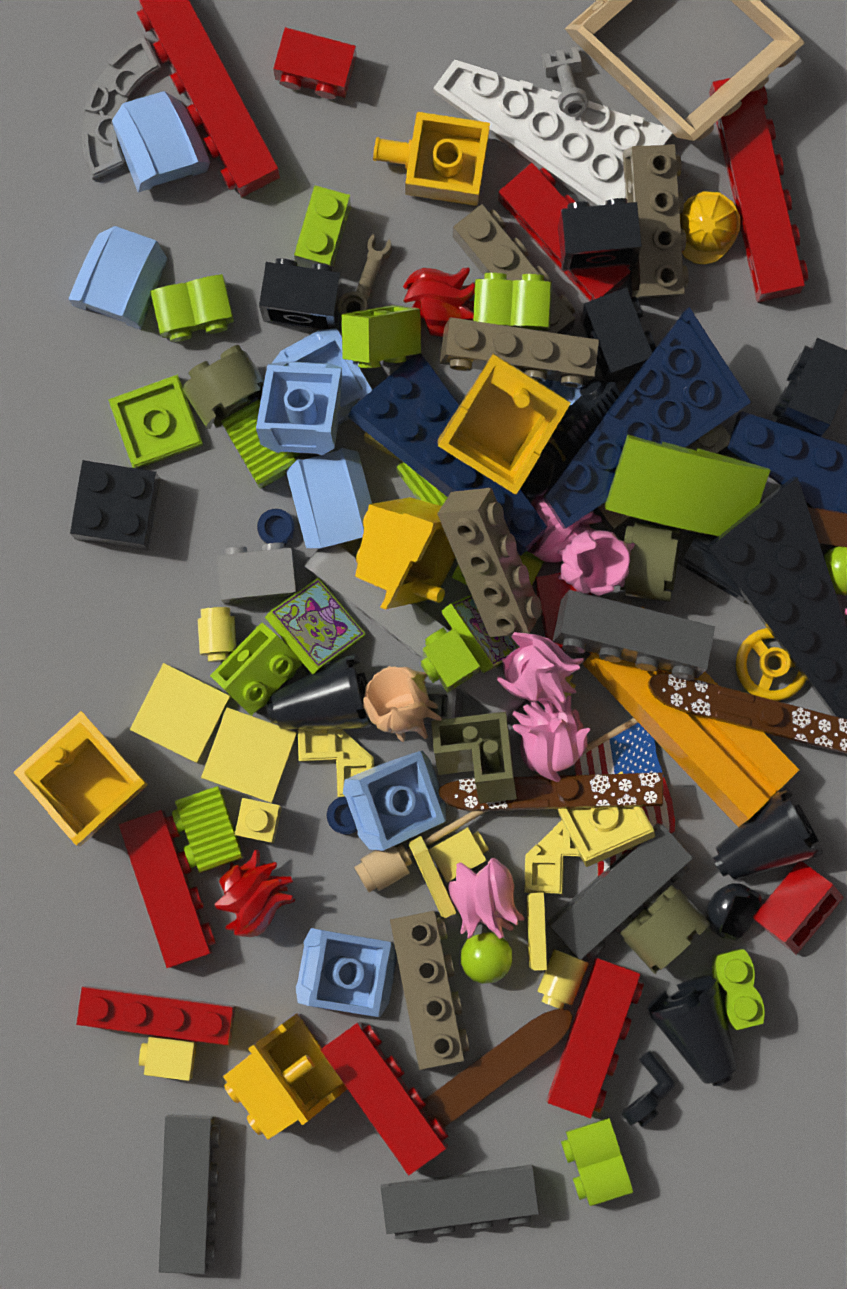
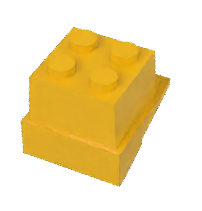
(503, 424)
(404, 551)
(80, 779)
(284, 1079)

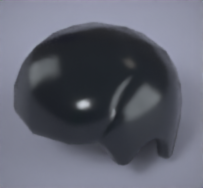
(543, 473)
(732, 910)

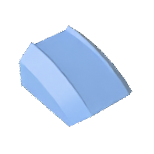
(159, 140)
(119, 276)
(326, 347)
(300, 407)
(330, 497)
(395, 801)
(346, 973)

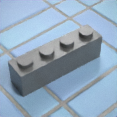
(633, 635)
(618, 892)
(187, 1194)
(459, 1200)

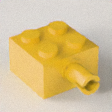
(441, 159)

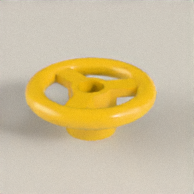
(755, 642)

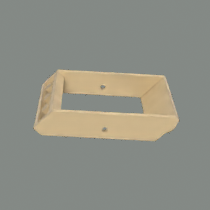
(724, 100)

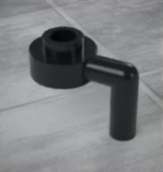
(644, 1107)

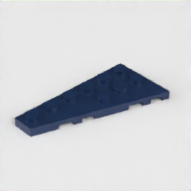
(671, 400)
(409, 416)
(792, 452)

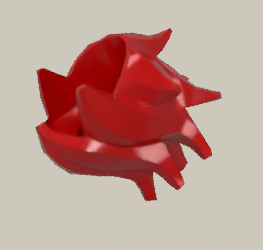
(440, 297)
(253, 895)

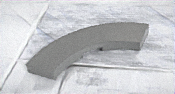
(113, 88)

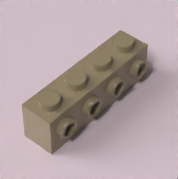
(653, 184)
(494, 252)
(534, 352)
(490, 562)
(427, 989)

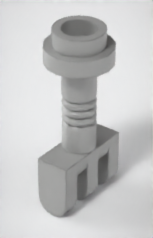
(572, 99)

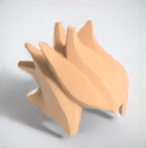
(399, 701)

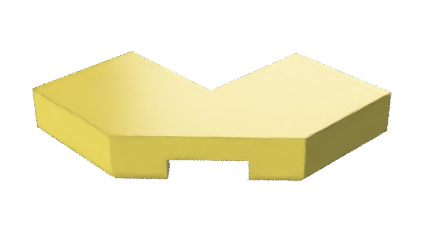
(334, 745)
(546, 862)

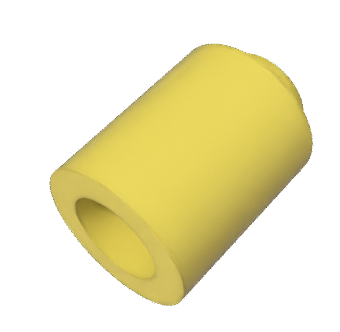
(562, 979)

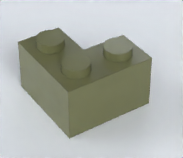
(479, 746)

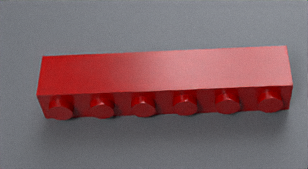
(211, 94)
(760, 199)

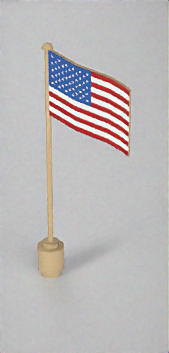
(622, 749)

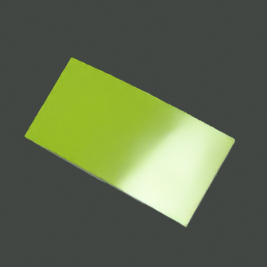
(684, 486)

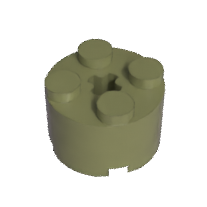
(223, 386)
(652, 561)
(664, 929)

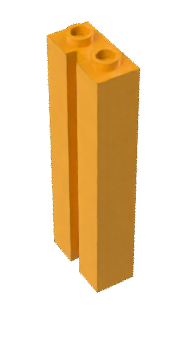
(727, 761)

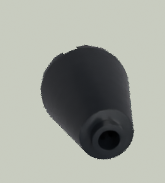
(323, 699)
(768, 840)
(698, 1028)

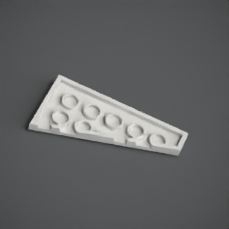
(576, 151)

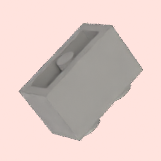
(256, 574)

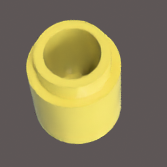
(216, 633)

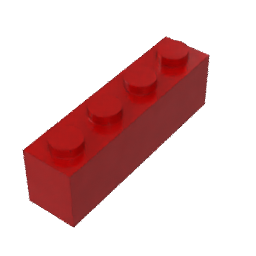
(537, 209)
(166, 889)
(156, 1015)
(593, 1038)
(385, 1097)

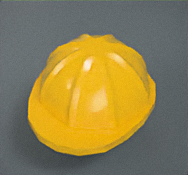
(710, 226)

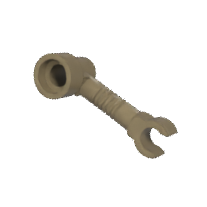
(357, 300)

